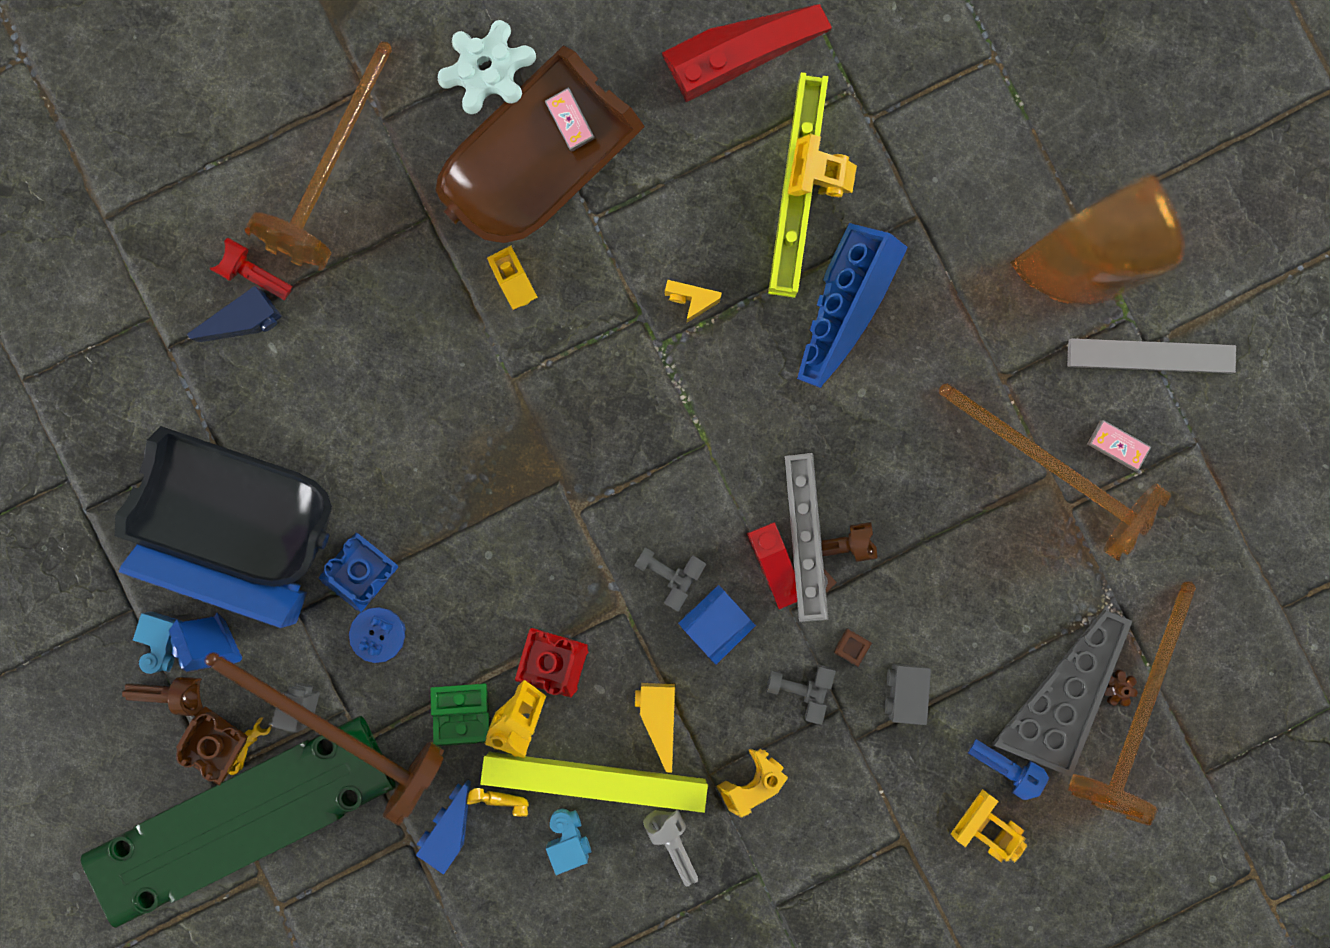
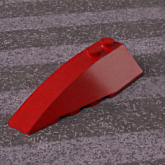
(740, 47)

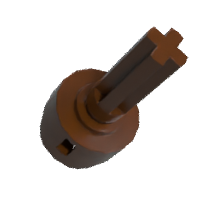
(857, 543)
(181, 696)

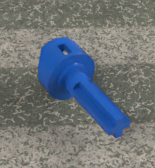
(1028, 780)

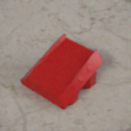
(552, 662)

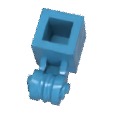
(154, 631)
(571, 848)

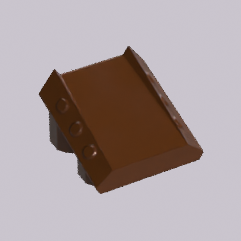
(210, 745)

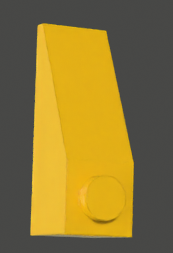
(657, 713)

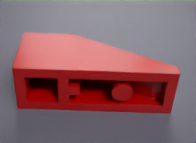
(774, 563)

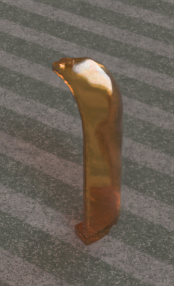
(1106, 247)

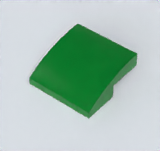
(460, 714)

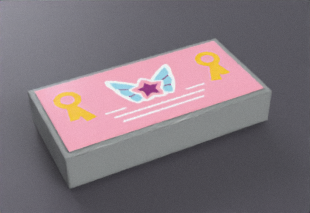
(569, 119)
(1119, 445)

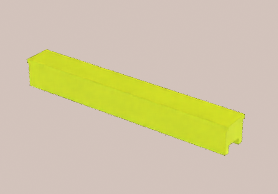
(795, 209)
(594, 782)

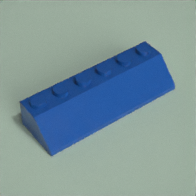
(272, 605)

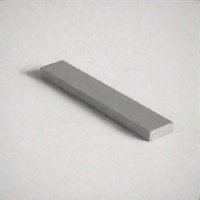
(1151, 356)
(806, 538)

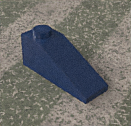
(244, 316)

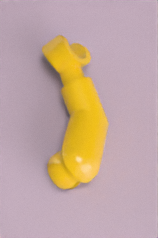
(252, 737)
(499, 799)

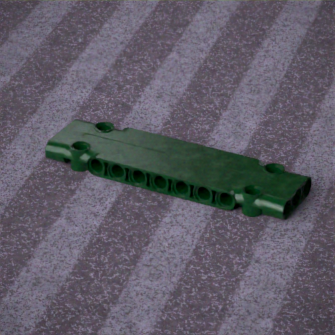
(232, 825)

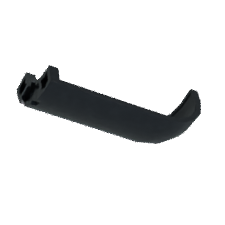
(225, 510)

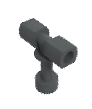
(679, 580)
(813, 692)

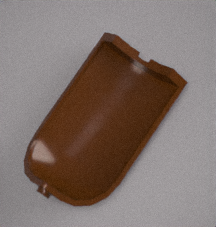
(517, 163)

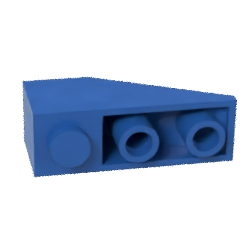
(448, 836)

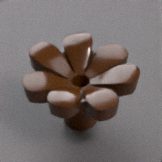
(1121, 689)

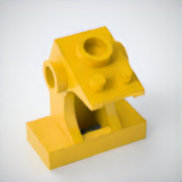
(810, 168)
(509, 728)
(743, 798)
(1008, 843)

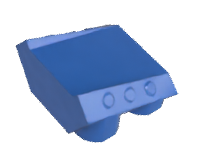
(358, 572)
(716, 624)
(198, 638)

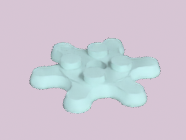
(493, 80)

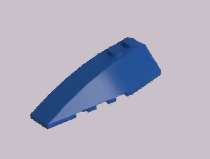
(852, 294)

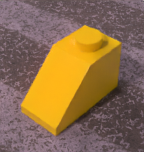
(512, 278)

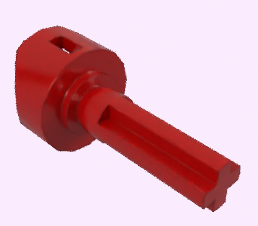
(235, 263)

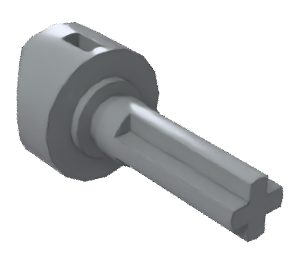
(667, 831)

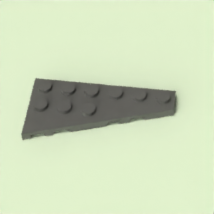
(1062, 709)

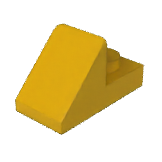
(700, 298)

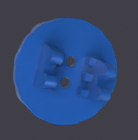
(383, 623)

